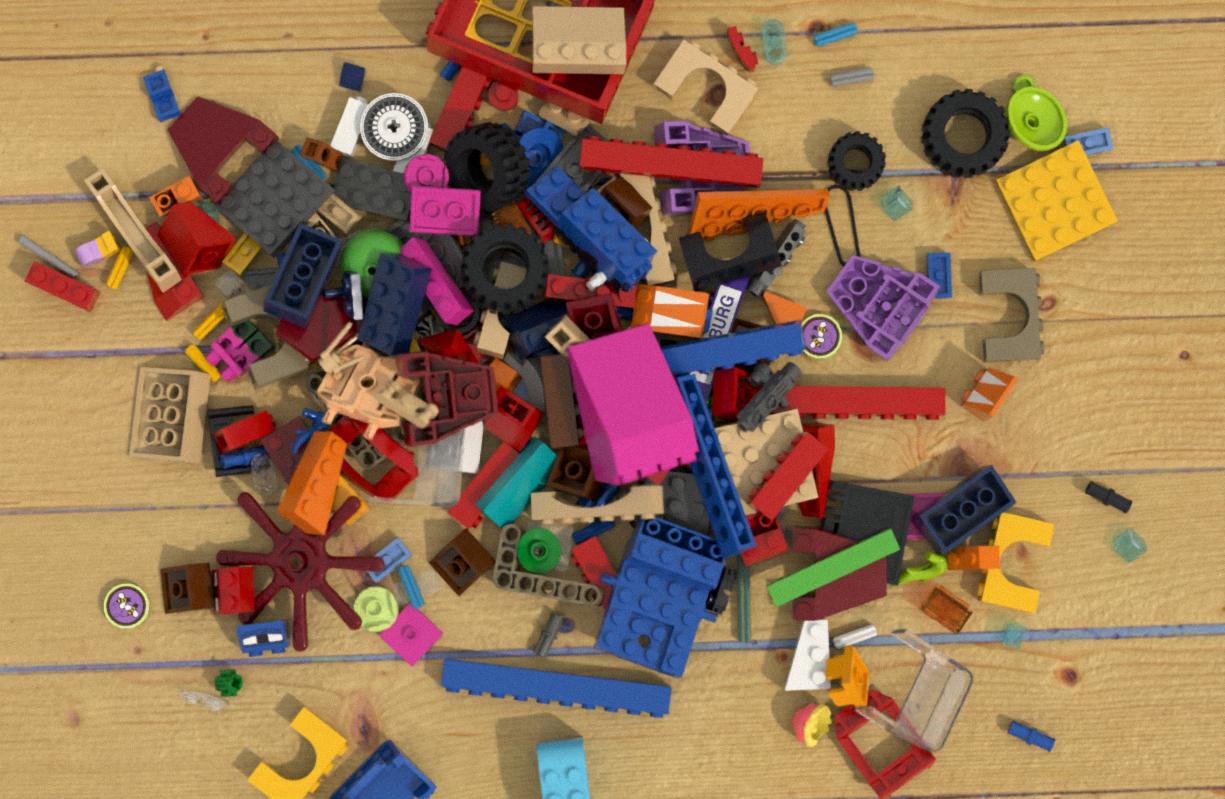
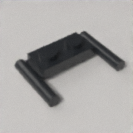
(220, 419)

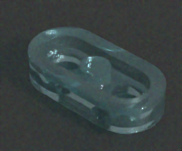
(775, 42)

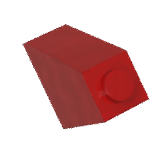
(245, 431)

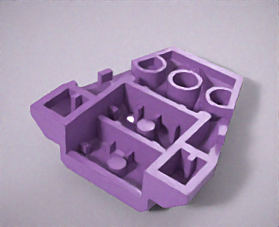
(882, 302)

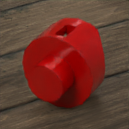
(503, 96)

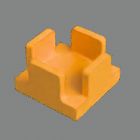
(344, 491)
(854, 678)

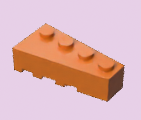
(314, 484)

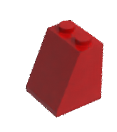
(194, 239)

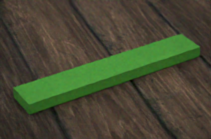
(832, 567)

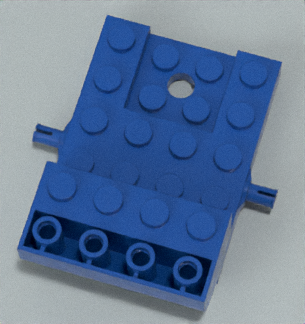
(659, 595)

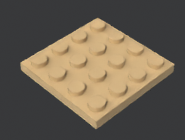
(755, 452)

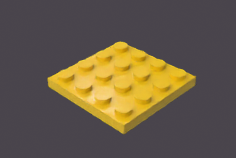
(1057, 200)

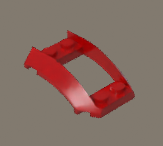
(396, 479)
(896, 773)

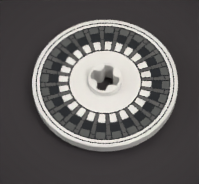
(406, 139)

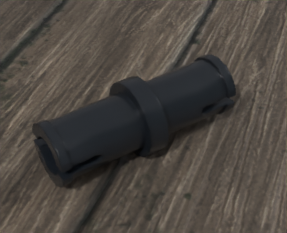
(1108, 497)

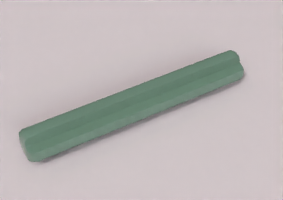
(744, 612)

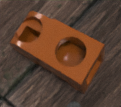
(321, 154)

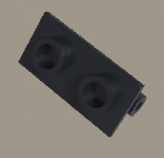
(716, 599)

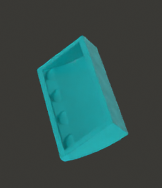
(513, 489)

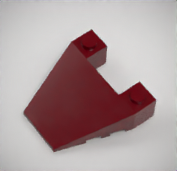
(210, 136)
(322, 328)
(458, 389)
(843, 593)

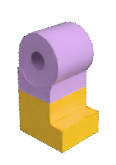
(98, 249)

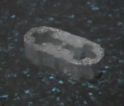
(259, 476)

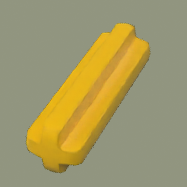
(119, 267)
(209, 323)
(200, 360)

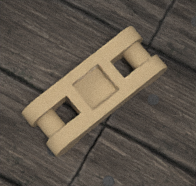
(407, 404)

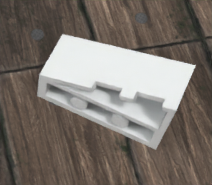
(810, 658)

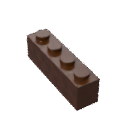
(560, 401)

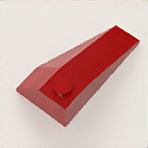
(178, 296)
(821, 472)

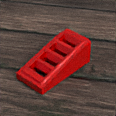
(545, 230)

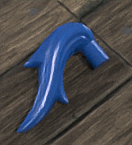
(317, 425)

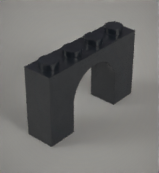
(758, 257)

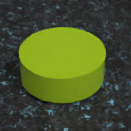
(1022, 82)

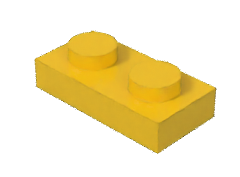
(242, 255)

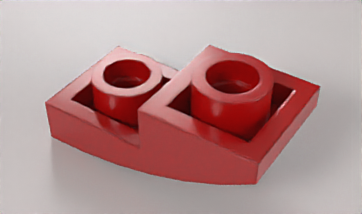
(744, 54)

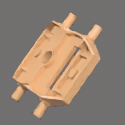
(345, 394)

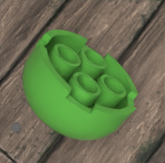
(364, 251)

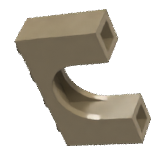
(1023, 286)
(273, 369)

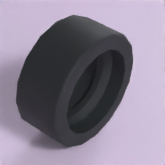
(470, 326)

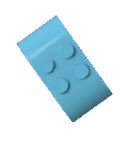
(563, 769)

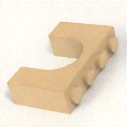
(690, 60)

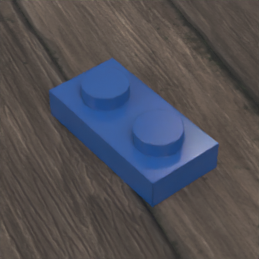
(940, 272)

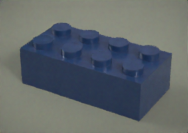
(302, 275)
(394, 303)
(964, 509)

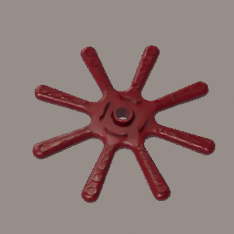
(313, 568)

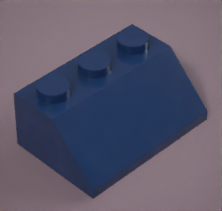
(531, 326)

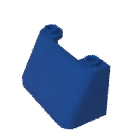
(387, 776)

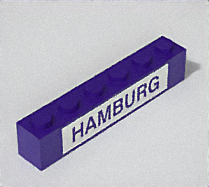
(725, 306)

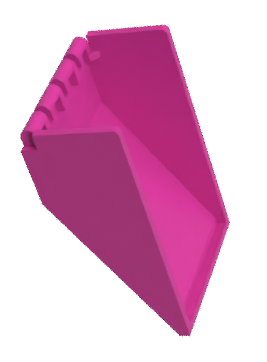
(630, 406)

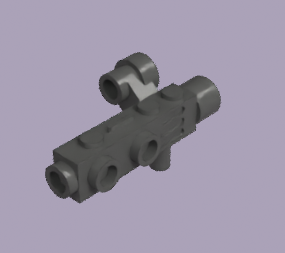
(789, 239)
(772, 392)

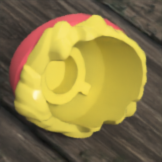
(811, 723)

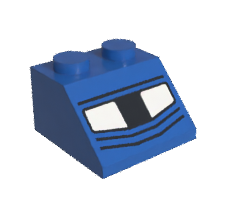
(264, 636)

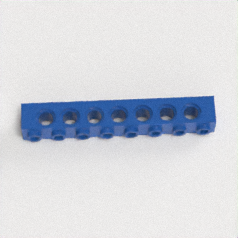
(714, 476)

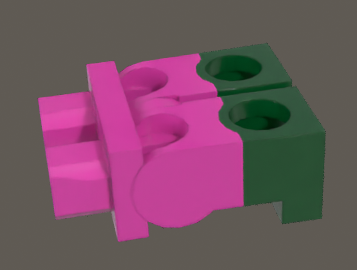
(239, 349)

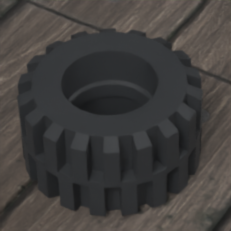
(869, 147)

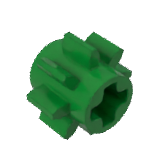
(228, 683)

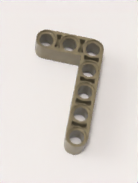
(359, 450)
(537, 582)

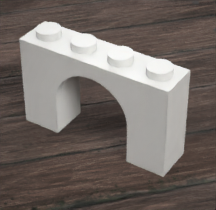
(349, 135)

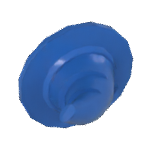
(541, 148)

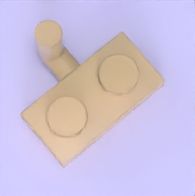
(563, 118)

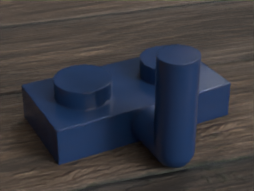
(352, 290)

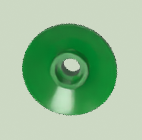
(549, 550)

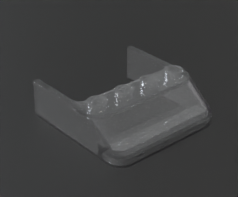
(439, 474)
(932, 700)

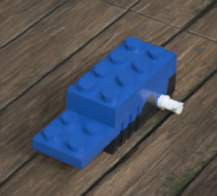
(593, 231)

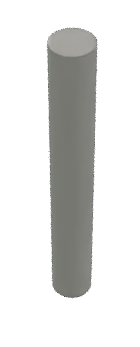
(48, 257)

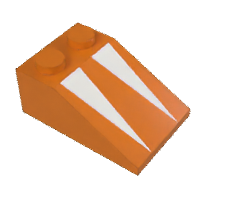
(670, 310)
(988, 393)

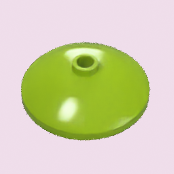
(1042, 112)

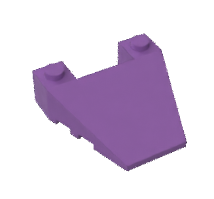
(684, 134)

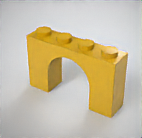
(995, 587)
(327, 744)

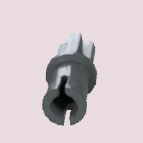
(548, 635)

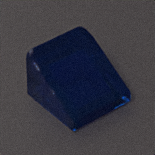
(352, 77)

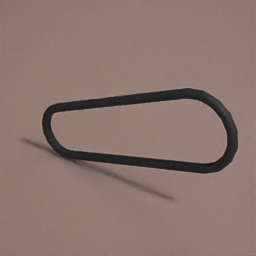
(853, 224)

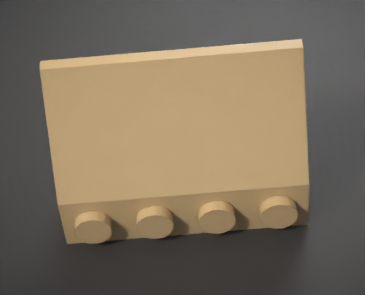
(578, 40)
(170, 415)

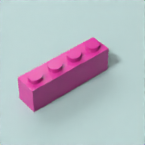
(441, 288)

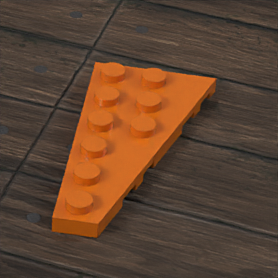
(725, 211)

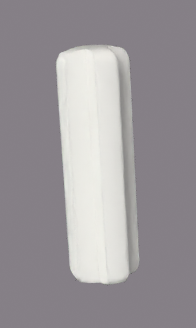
(854, 636)

